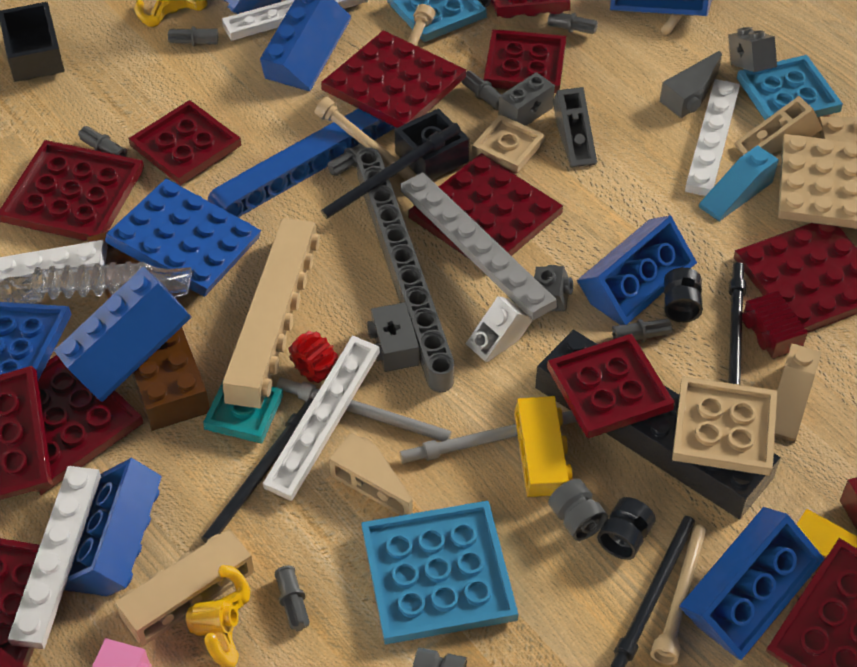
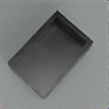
(30, 41)

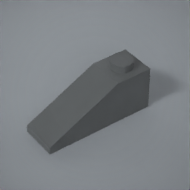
(688, 88)
(575, 126)

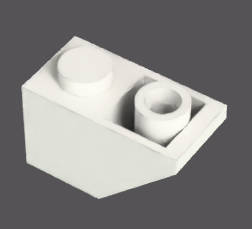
(498, 329)

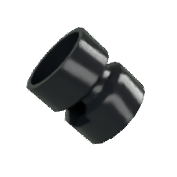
(683, 295)
(626, 528)

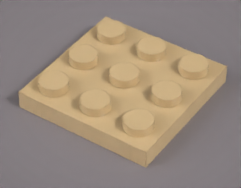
(725, 426)

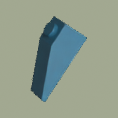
(741, 183)

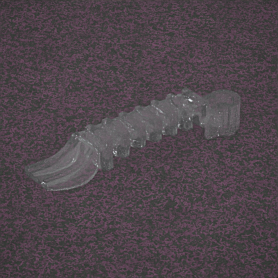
(83, 279)

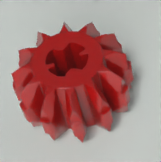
(313, 356)

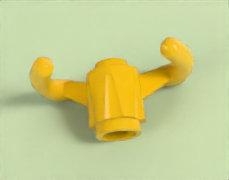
(164, 7)
(218, 618)

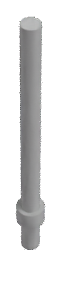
(308, 390)
(433, 449)

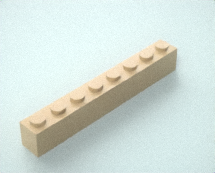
(271, 314)

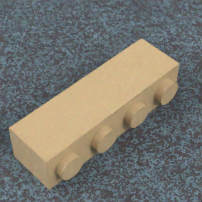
(191, 580)

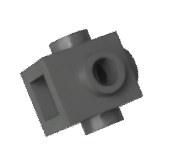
(557, 282)

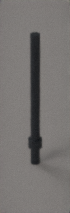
(434, 142)
(737, 290)
(256, 475)
(627, 646)

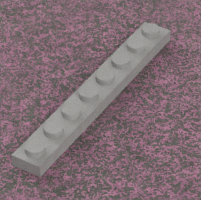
(479, 246)

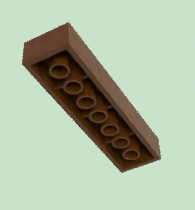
(169, 378)

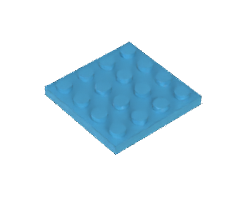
(438, 572)

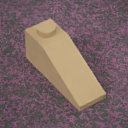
(792, 119)
(795, 390)
(366, 470)

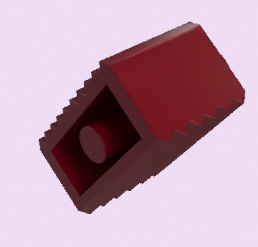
(774, 324)

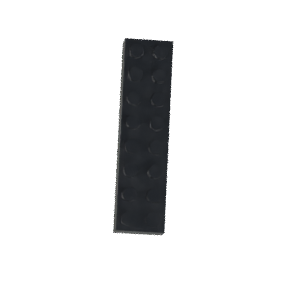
(654, 441)

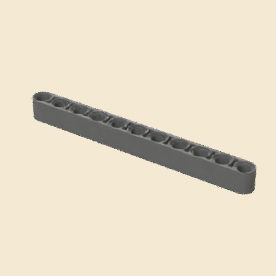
(407, 274)

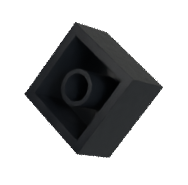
(435, 162)

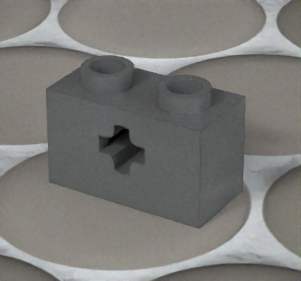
(752, 49)
(527, 99)
(394, 336)

